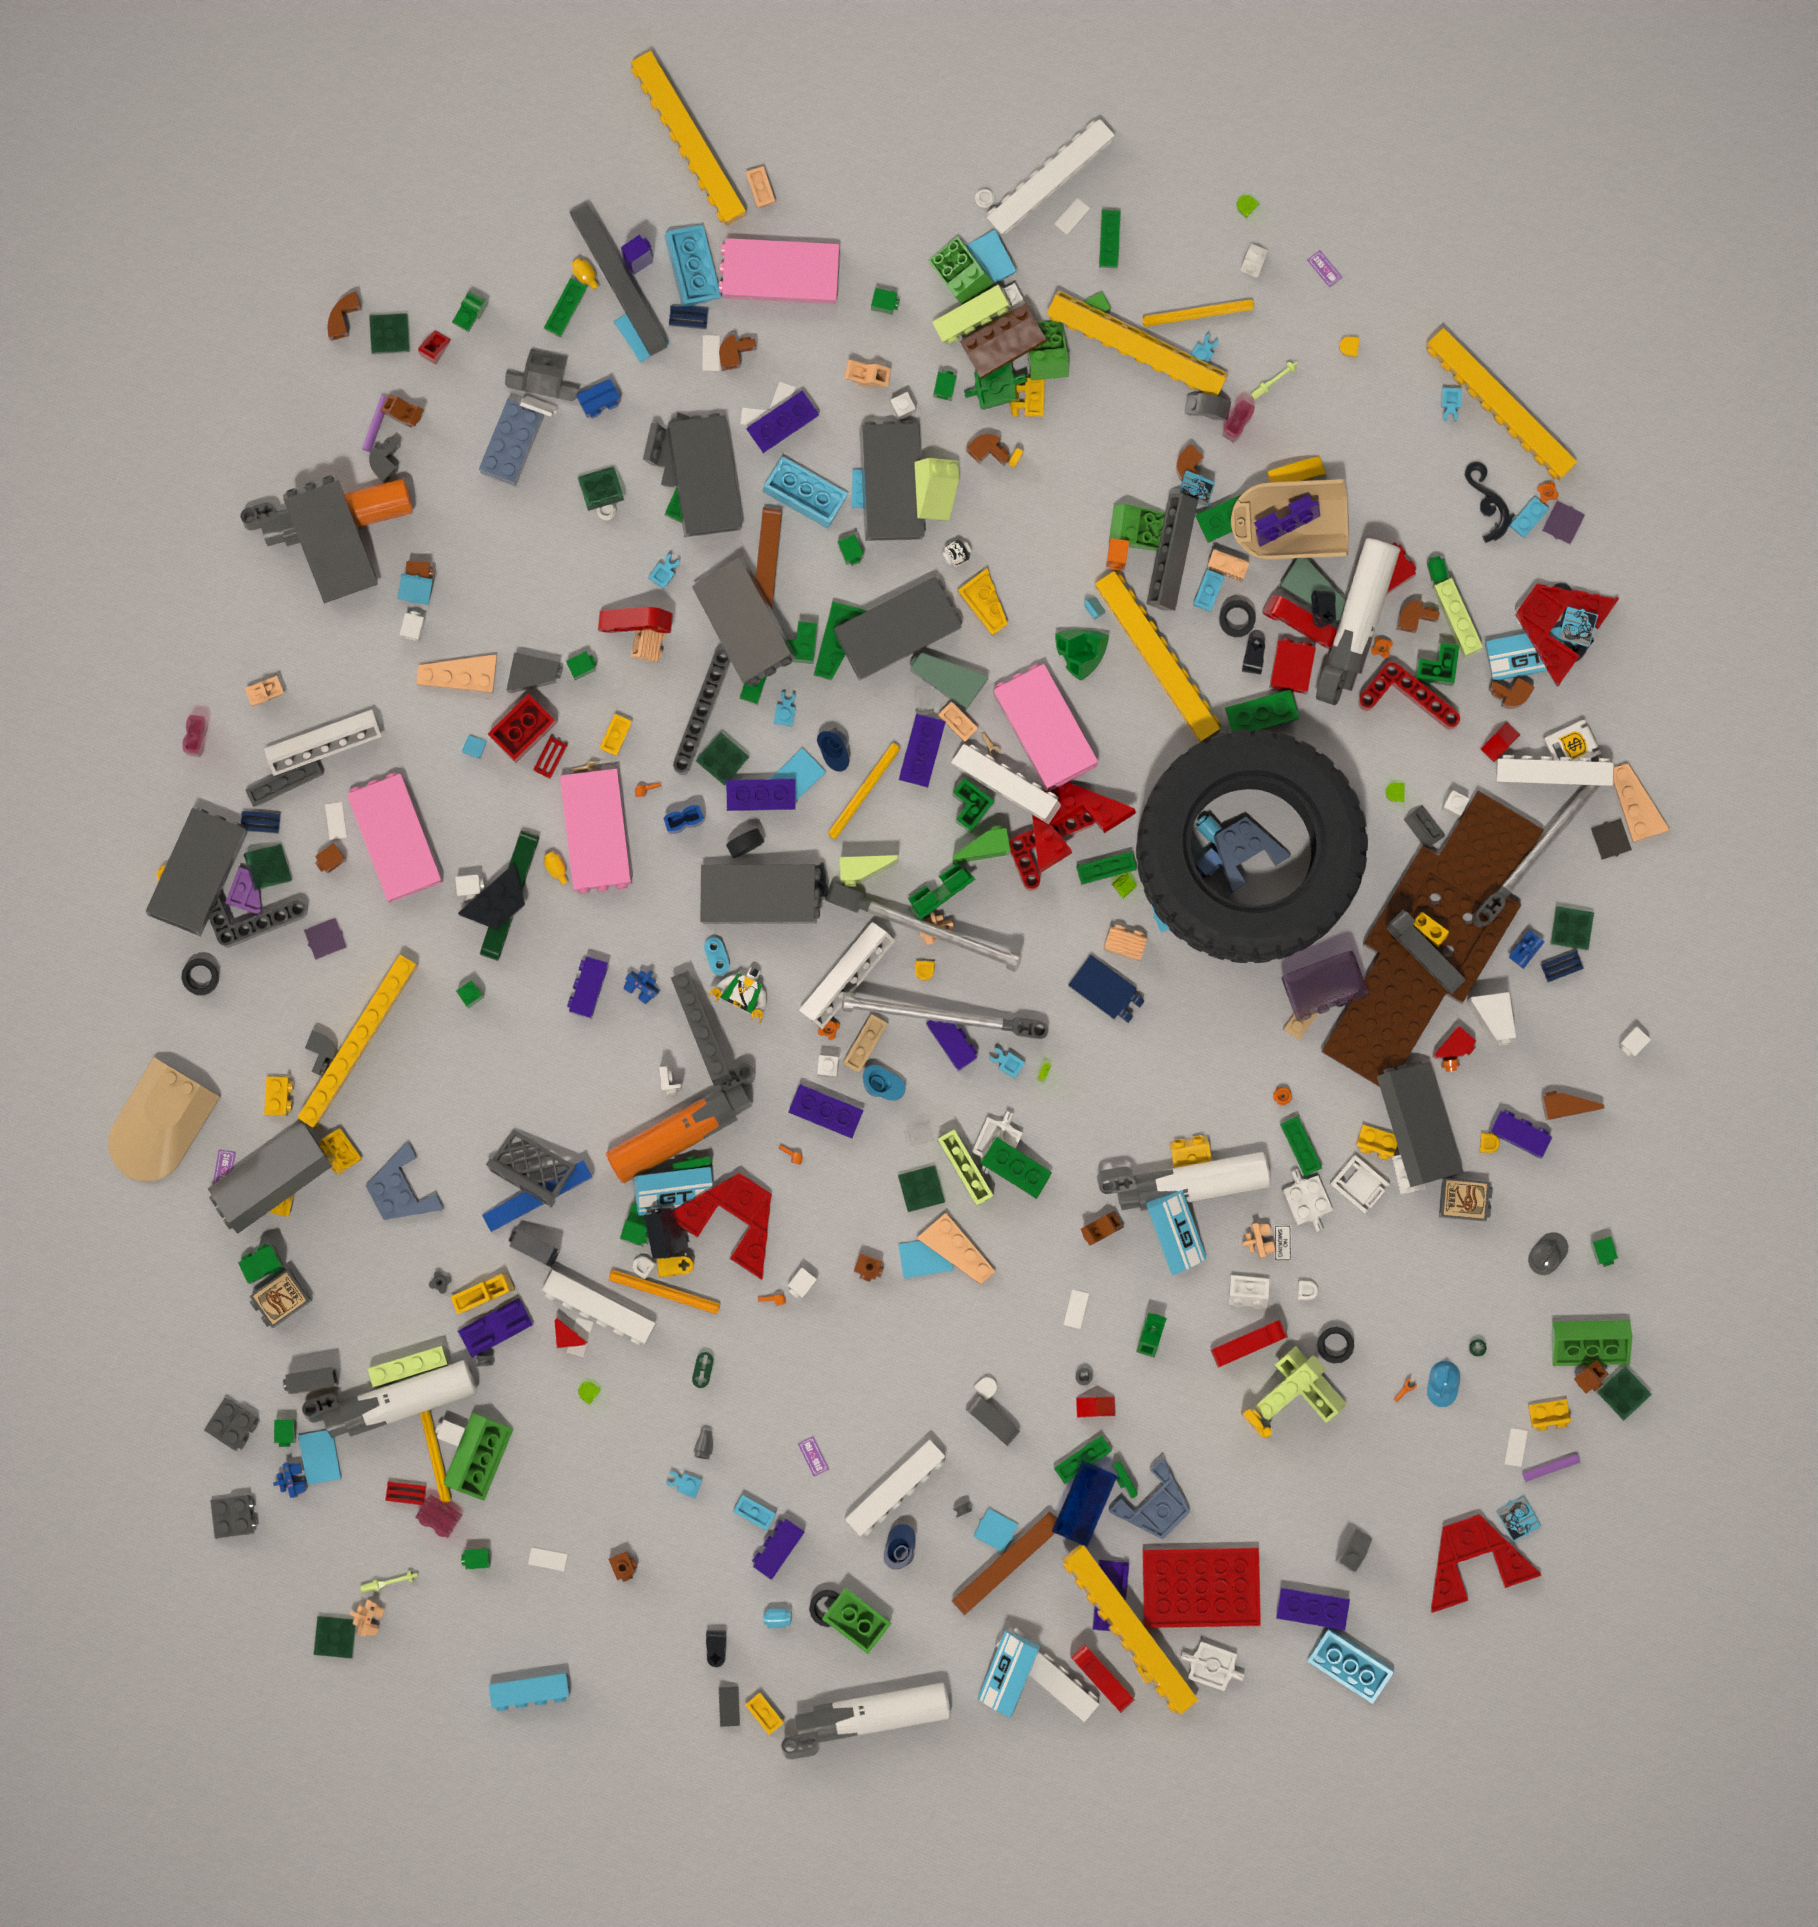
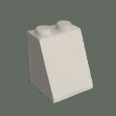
(1495, 1016)

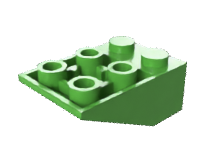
(960, 271)
(1050, 358)
(1137, 525)

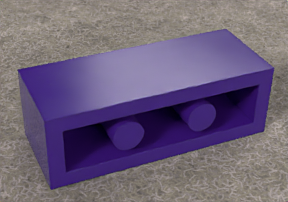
(637, 254)
(588, 987)
(953, 1043)
(1521, 1134)
(777, 1548)

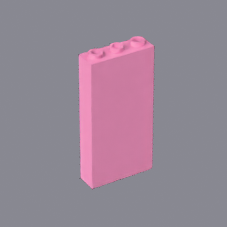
(779, 271)
(1045, 727)
(595, 830)
(394, 837)

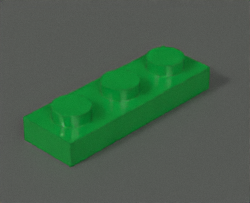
(1109, 239)
(565, 307)
(1106, 868)
(1300, 1146)
(1090, 1453)

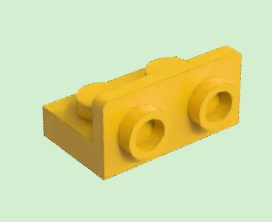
(277, 1096)
(1376, 1141)
(339, 1151)
(1190, 1151)
(1549, 1414)

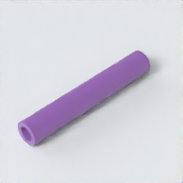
(374, 427)
(1551, 1467)

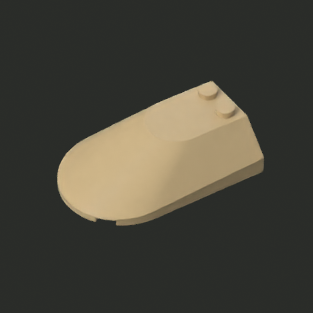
(1319, 538)
(159, 1123)

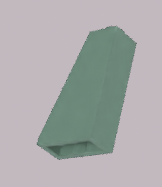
(1304, 579)
(951, 680)

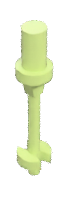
(1264, 388)
(376, 1585)

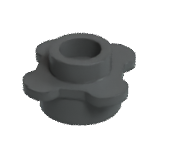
(439, 1277)

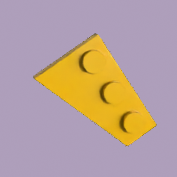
(984, 603)

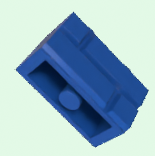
(598, 398)

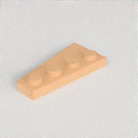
(460, 674)
(1638, 809)
(954, 1246)

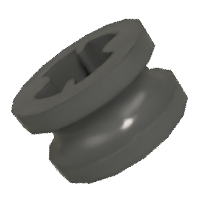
(484, 1361)
(1083, 1370)
(962, 1509)

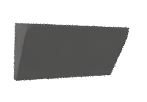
(1424, 827)
(729, 1706)

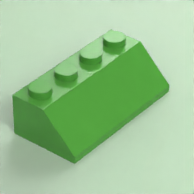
(1590, 1341)
(478, 1456)

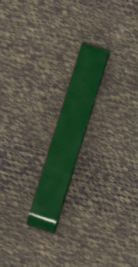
(522, 860)

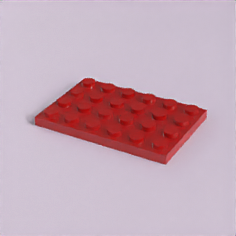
(1201, 1587)

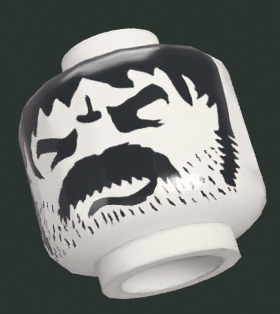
(956, 553)

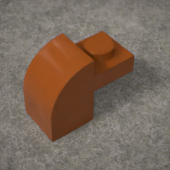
(730, 348)
(402, 411)
(986, 445)
(1188, 460)
(1411, 614)
(1515, 697)
(1102, 1228)

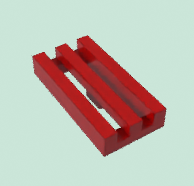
(543, 772)
(389, 1491)

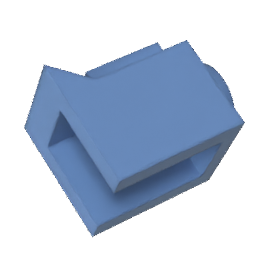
(1208, 863)

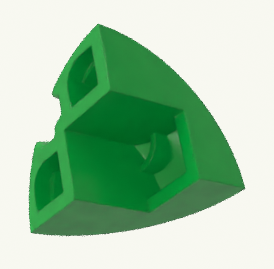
(1081, 650)

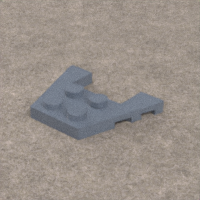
(1241, 843)
(392, 1192)
(1161, 1511)

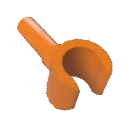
(640, 790)
(796, 1157)
(779, 1299)
(1406, 1388)

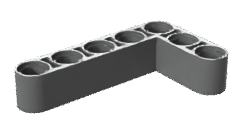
(252, 923)
(1420, 948)

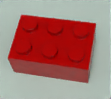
(522, 728)

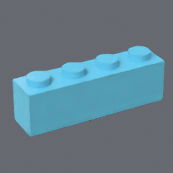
(529, 1690)

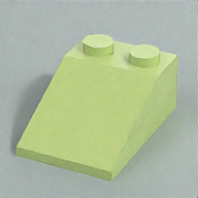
(936, 487)
(859, 869)

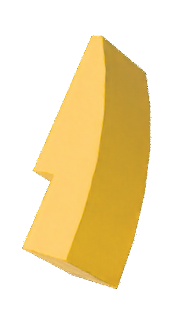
(1298, 471)
(482, 1293)

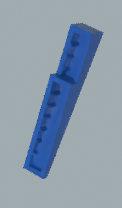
(526, 1203)

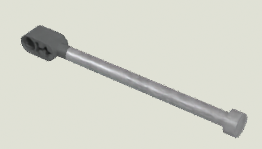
(1531, 859)
(854, 900)
(849, 1003)

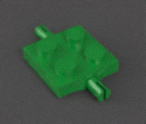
(996, 388)

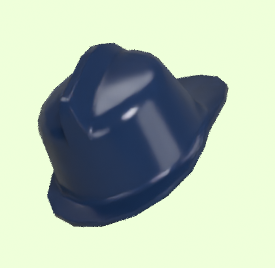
(834, 749)
(900, 1547)

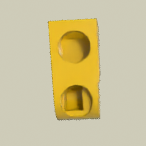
(1430, 929)

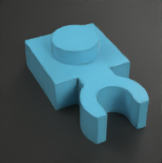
(1203, 352)
(1451, 400)
(662, 573)
(785, 713)
(1009, 1064)
(687, 1485)

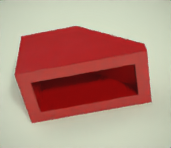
(1456, 1045)

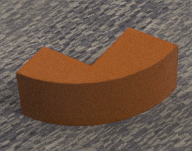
(336, 323)

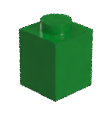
(885, 301)
(945, 385)
(850, 550)
(581, 665)
(469, 994)
(1604, 1251)
(284, 1432)
(476, 1558)

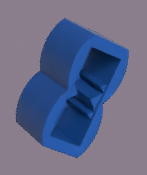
(678, 821)

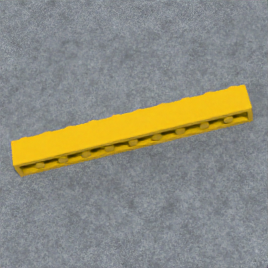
(688, 138)
(1137, 344)
(1500, 404)
(1157, 657)
(357, 1041)
(1129, 1629)

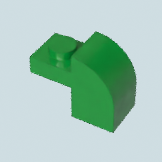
(471, 309)
(1151, 1334)

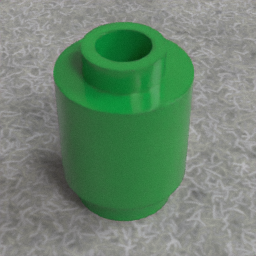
(1437, 569)

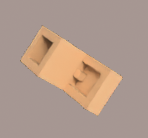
(867, 375)

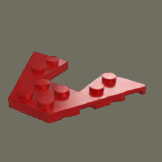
(1543, 610)
(1103, 810)
(744, 1201)
(1468, 1540)

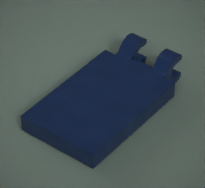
(1105, 989)

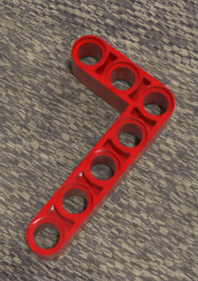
(1410, 693)
(1028, 846)

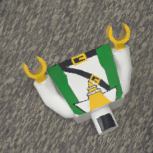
(743, 993)

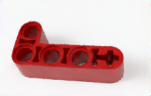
(1283, 610)
(635, 620)
(1249, 1343)
(1102, 1678)

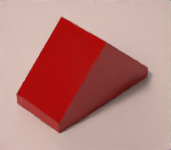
(434, 347)
(1500, 742)
(566, 1337)
(1095, 1407)

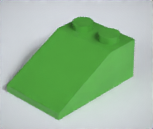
(989, 845)
(856, 1620)

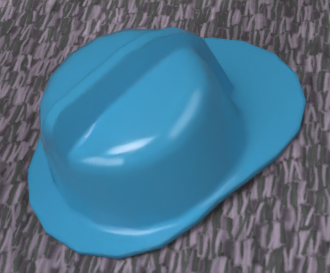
(882, 1083)
(1443, 1383)

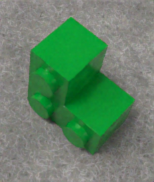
(805, 642)
(1440, 671)
(976, 805)
(635, 1228)
(260, 1264)

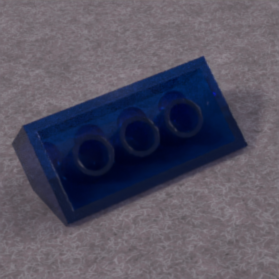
(1084, 1503)

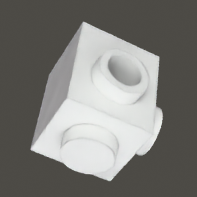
(469, 886)

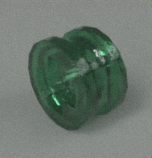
(1482, 1351)

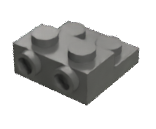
(231, 1425)
(233, 1516)

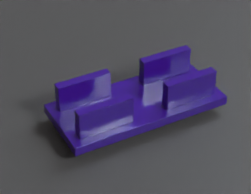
(782, 421)
(1301, 513)
(922, 750)
(761, 794)
(825, 1111)
(495, 1327)
(1118, 1575)
(1313, 1609)

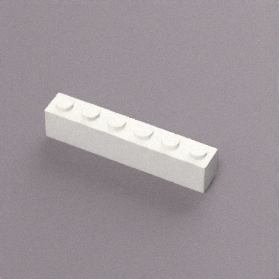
(322, 742)
(1555, 772)
(1005, 783)
(847, 975)
(595, 1305)
(895, 1487)
(1060, 1686)

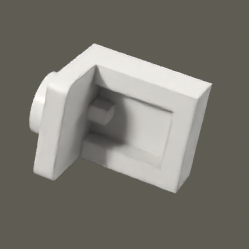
(1254, 260)

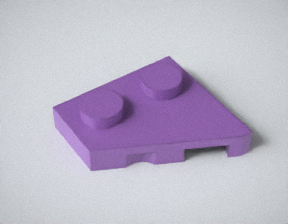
(243, 894)

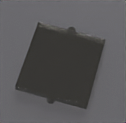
(1611, 839)

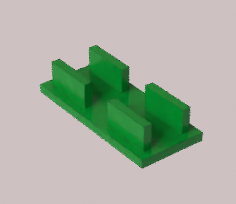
(1217, 520)
(1262, 712)
(953, 881)
(1016, 1167)

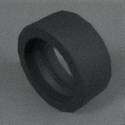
(1237, 604)
(745, 843)
(214, 978)
(1335, 1330)
(812, 1608)

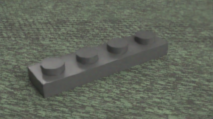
(283, 783)

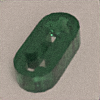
(707, 1371)

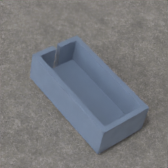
(511, 443)

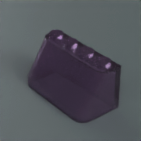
(1324, 985)

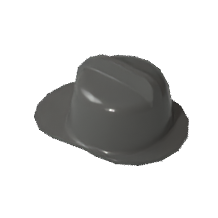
(1548, 1253)

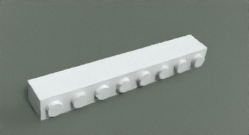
(1050, 178)

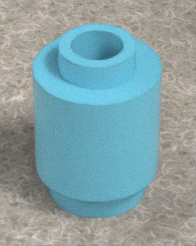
(1208, 827)
(777, 1618)

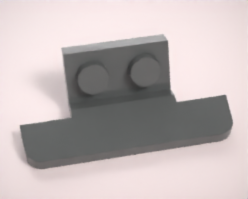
(543, 376)
(658, 451)

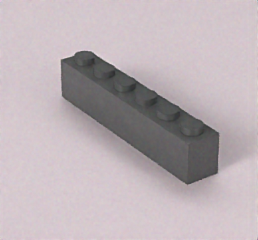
(1172, 552)
(701, 1028)

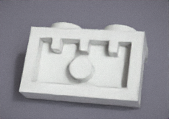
(665, 1080)
(1248, 1292)

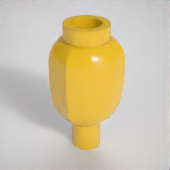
(584, 272)
(555, 867)

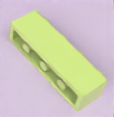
(972, 314)
(1457, 618)
(965, 1168)
(408, 1366)
(1290, 1387)
(1319, 1393)

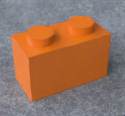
(1117, 554)

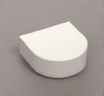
(643, 1266)
(1307, 1290)
(986, 1387)

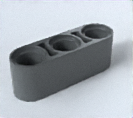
(992, 1420)

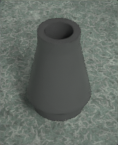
(704, 1445)

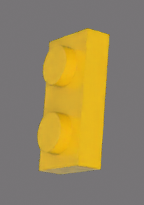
(615, 735)
(764, 1713)

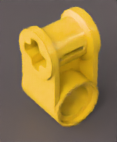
(671, 1266)

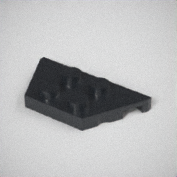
(497, 901)

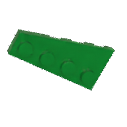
(831, 652)

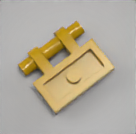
(1033, 399)
(1253, 1419)

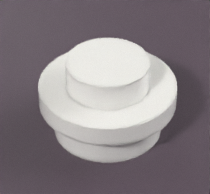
(984, 198)
(606, 512)

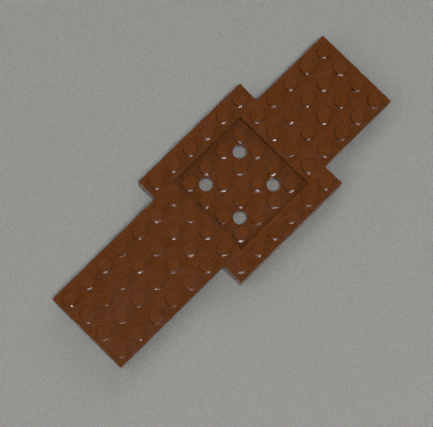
(1402, 993)

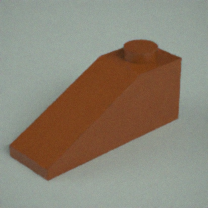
(1565, 1105)

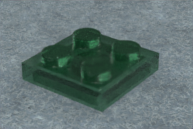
(389, 333)
(600, 488)
(722, 759)
(267, 867)
(1572, 928)
(921, 1188)
(1624, 1393)
(334, 1637)

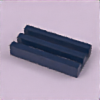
(690, 317)
(264, 822)
(1577, 960)

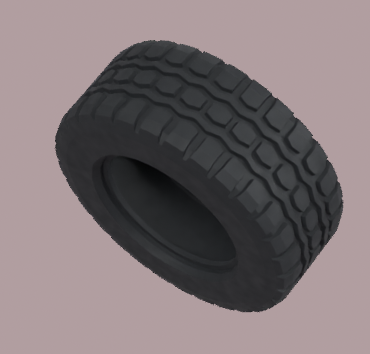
(1264, 764)

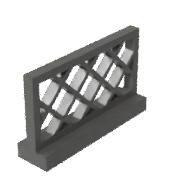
(522, 1182)

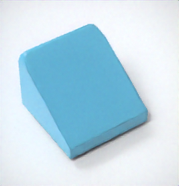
(1094, 608)
(474, 747)

